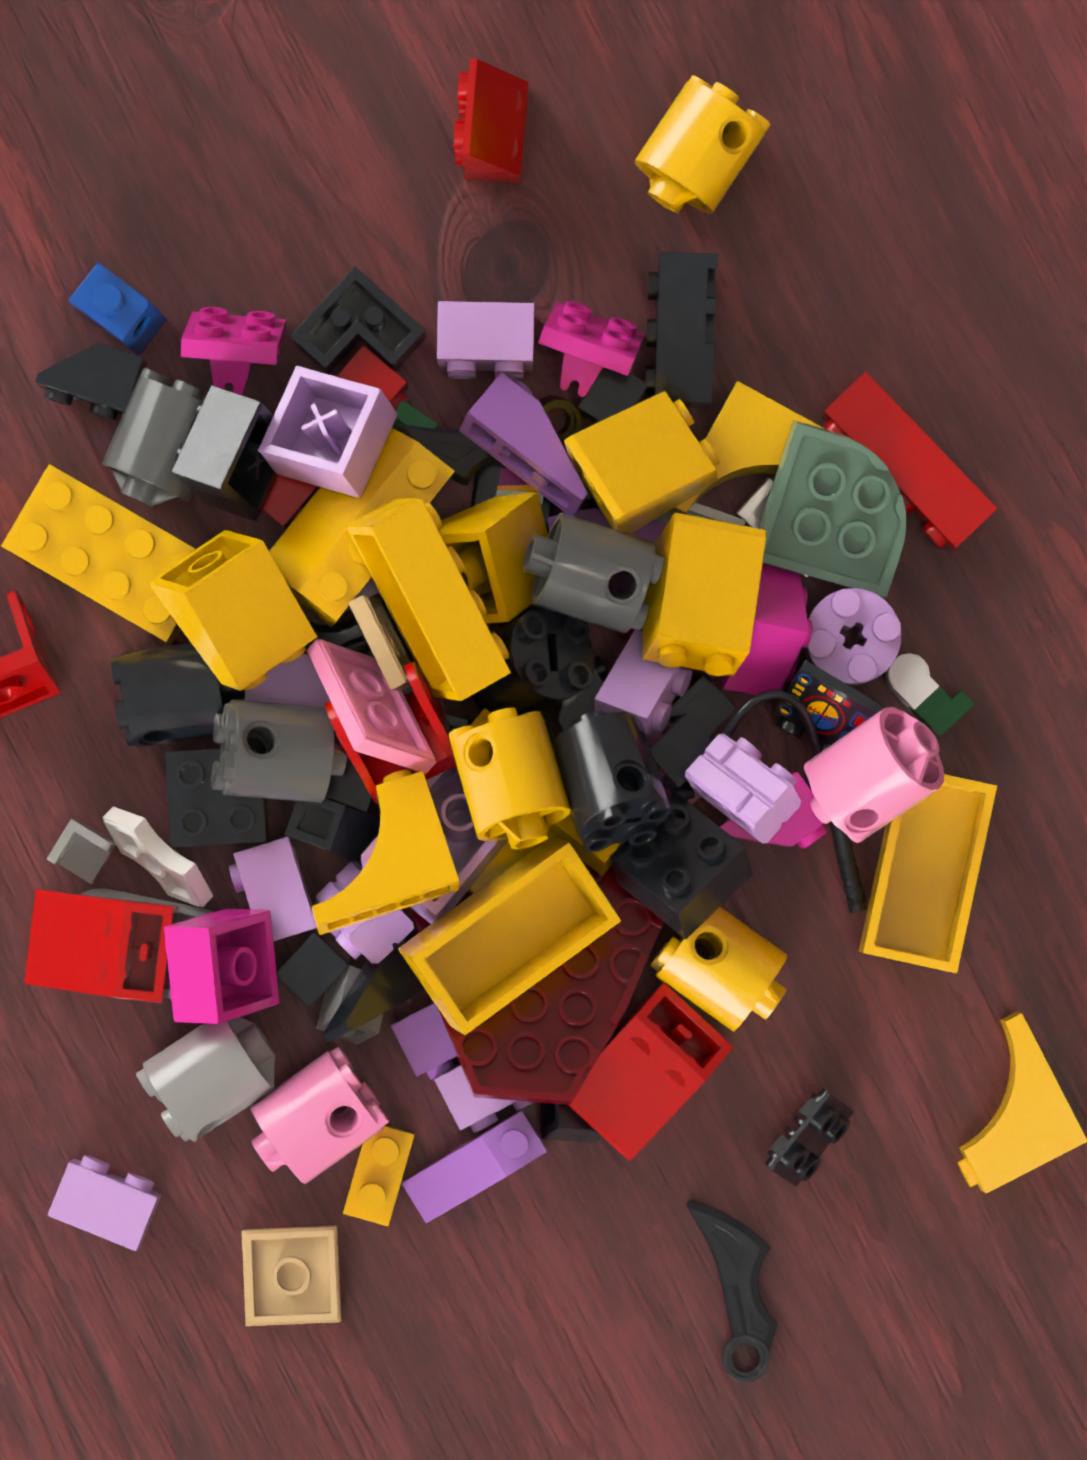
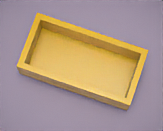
(97, 549)
(429, 598)
(929, 876)
(509, 934)

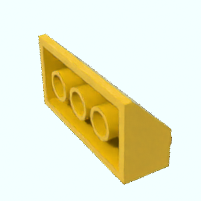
(317, 548)

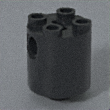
(547, 662)
(168, 695)
(611, 780)

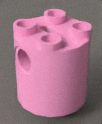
(875, 773)
(316, 1117)

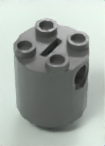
(149, 437)
(576, 567)
(292, 747)

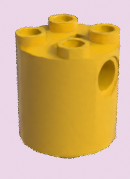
(699, 147)
(510, 778)
(733, 979)

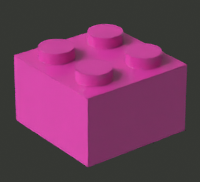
(221, 965)

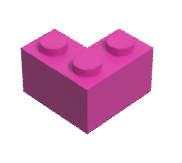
(777, 633)

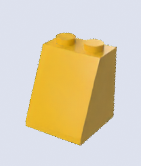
(642, 462)
(493, 547)
(705, 595)
(235, 609)

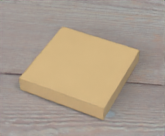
(382, 640)
(291, 1275)

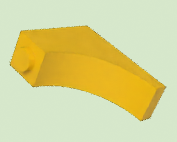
(747, 437)
(407, 863)
(1031, 1122)

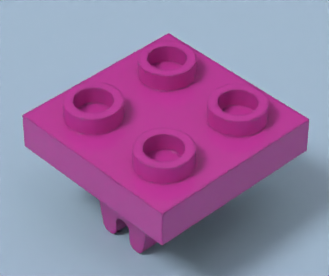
(233, 343)
(589, 343)

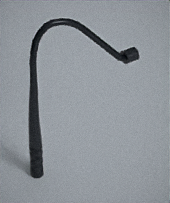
(842, 843)

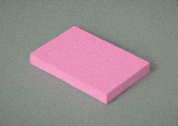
(369, 711)

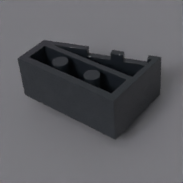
(682, 327)

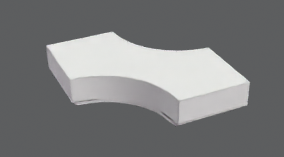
(174, 872)

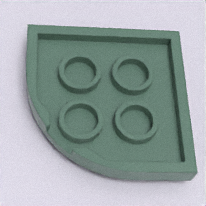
(834, 512)

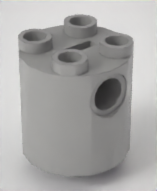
(210, 1076)

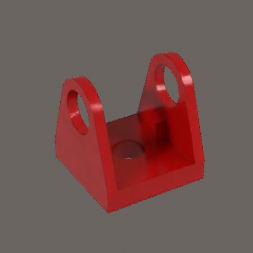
(26, 672)
(432, 724)

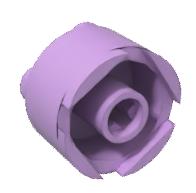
(878, 630)

